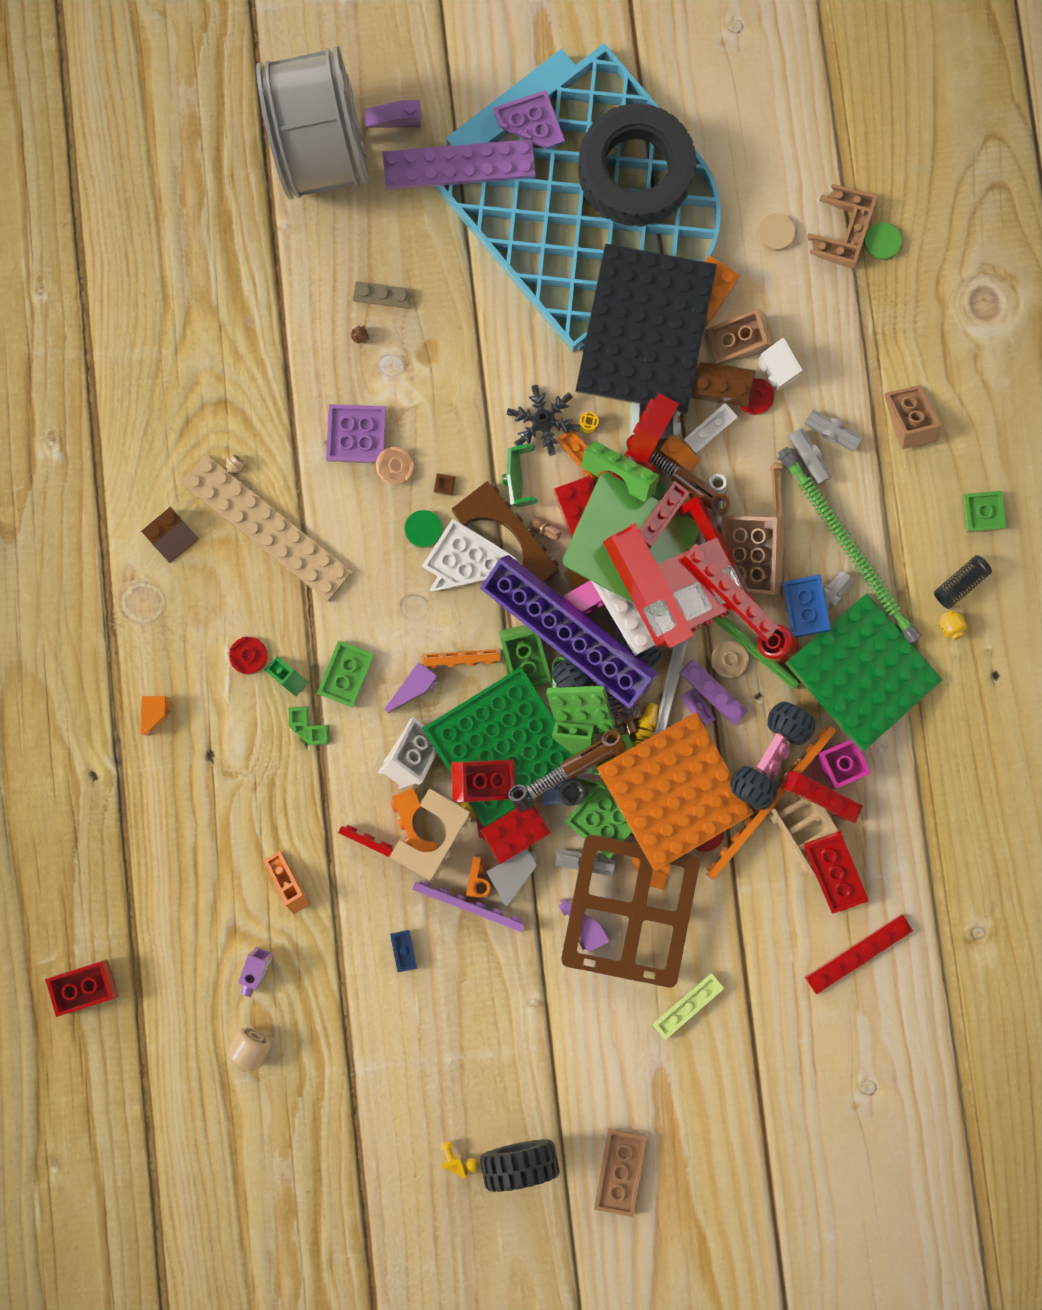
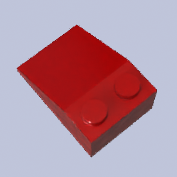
(482, 780)

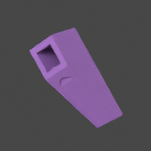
(591, 932)

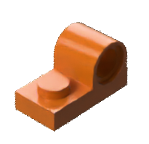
(476, 867)

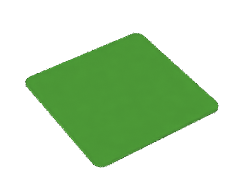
(612, 511)

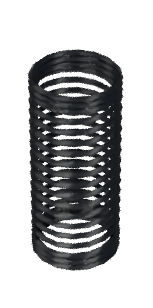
(945, 599)

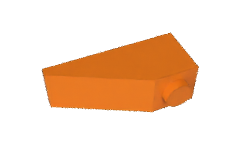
(286, 883)

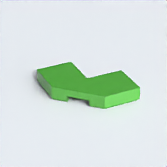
(300, 724)

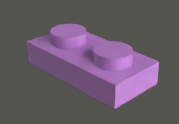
(695, 703)

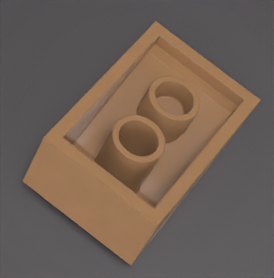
(740, 337)
(912, 417)

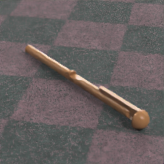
(776, 469)

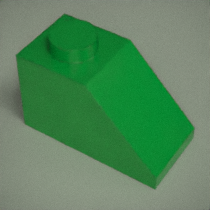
(286, 676)

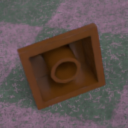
(170, 534)

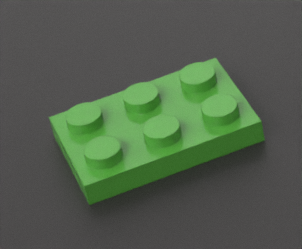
(345, 674)

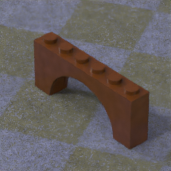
(488, 505)

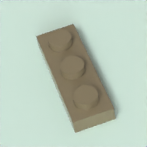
(382, 295)

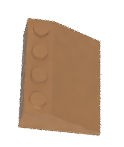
(756, 550)

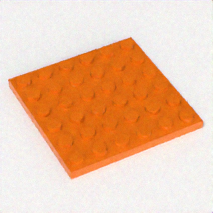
(674, 791)

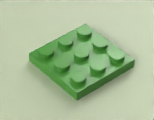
(582, 706)
(600, 817)

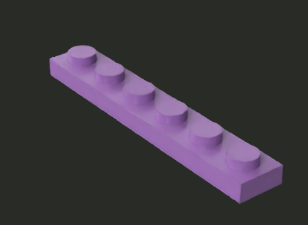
(476, 908)

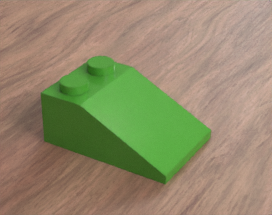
(525, 650)

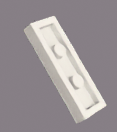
(710, 428)

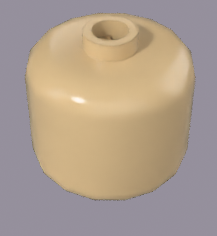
(248, 1049)

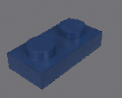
(403, 951)

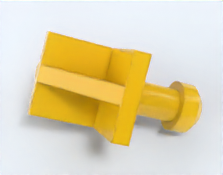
(455, 1164)

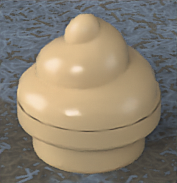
(234, 464)

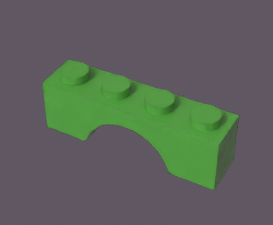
(639, 480)

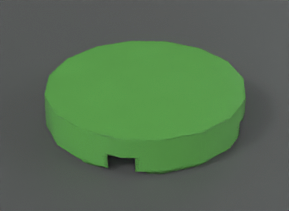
(882, 241)

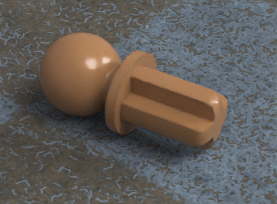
(545, 529)

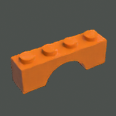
(407, 805)

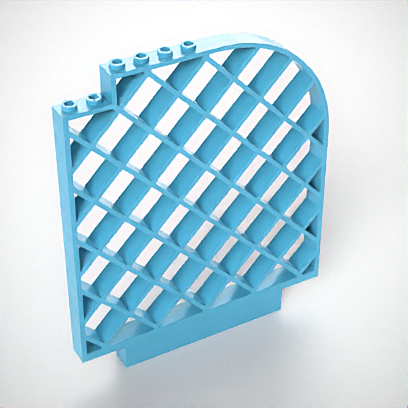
(555, 77)

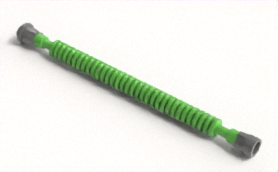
(790, 462)

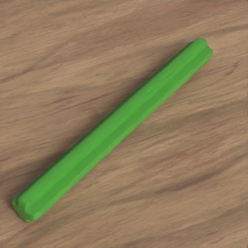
(752, 647)

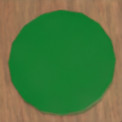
(423, 529)

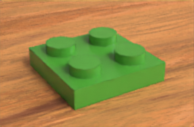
(984, 511)

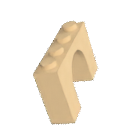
(428, 863)

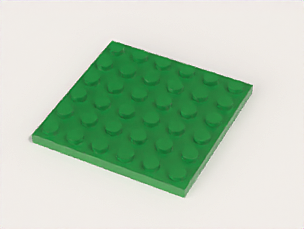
(864, 672)
(500, 724)

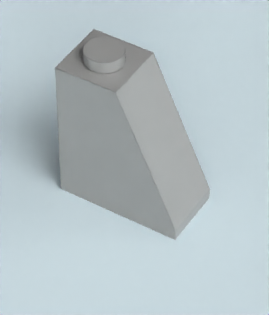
(512, 874)

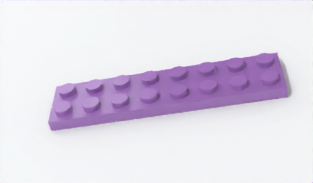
(458, 164)

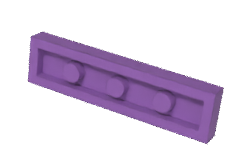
(713, 692)

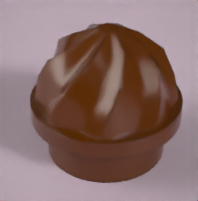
(359, 334)

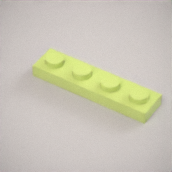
(688, 1006)

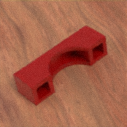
(822, 796)

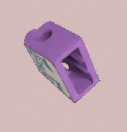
(254, 970)

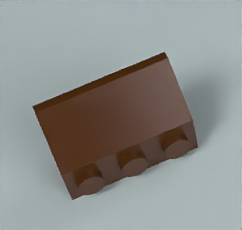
(723, 384)

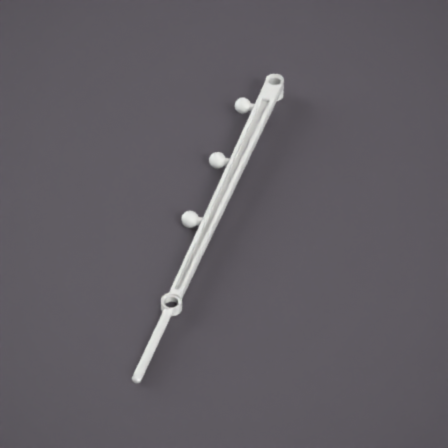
(679, 650)

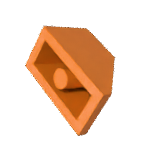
(679, 454)
(153, 712)

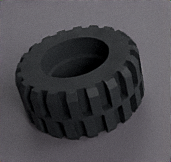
(519, 1165)

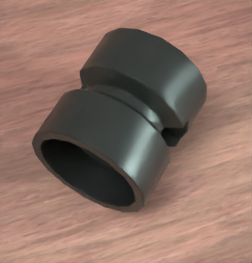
(571, 793)

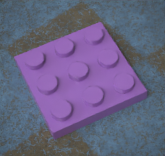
(355, 433)

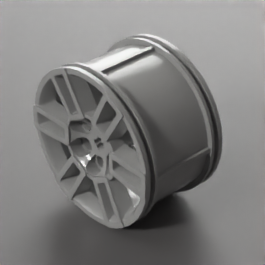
(312, 123)

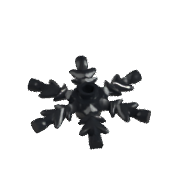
(543, 425)

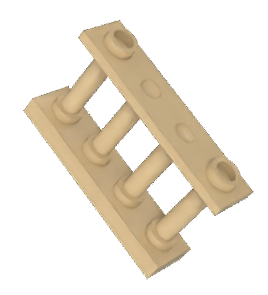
(818, 814)

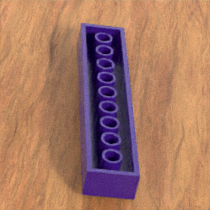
(569, 631)

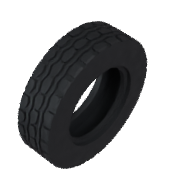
(639, 123)

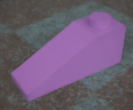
(394, 115)
(415, 685)

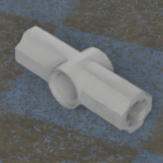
(833, 430)
(810, 456)
(836, 589)
(572, 860)

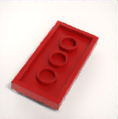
(836, 872)

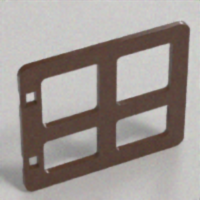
(636, 911)

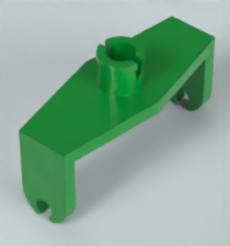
(514, 476)

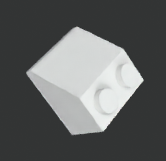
(780, 365)

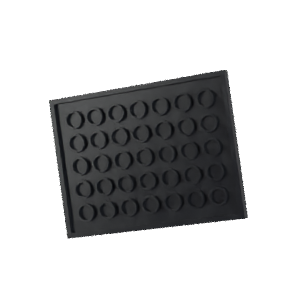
(645, 327)

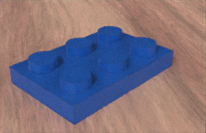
(806, 606)

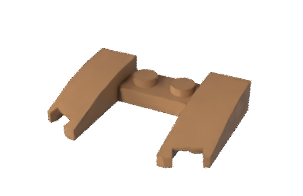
(862, 208)

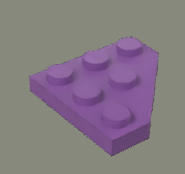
(531, 119)

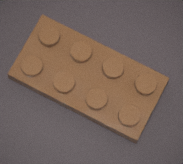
(620, 1172)

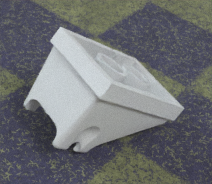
(410, 756)

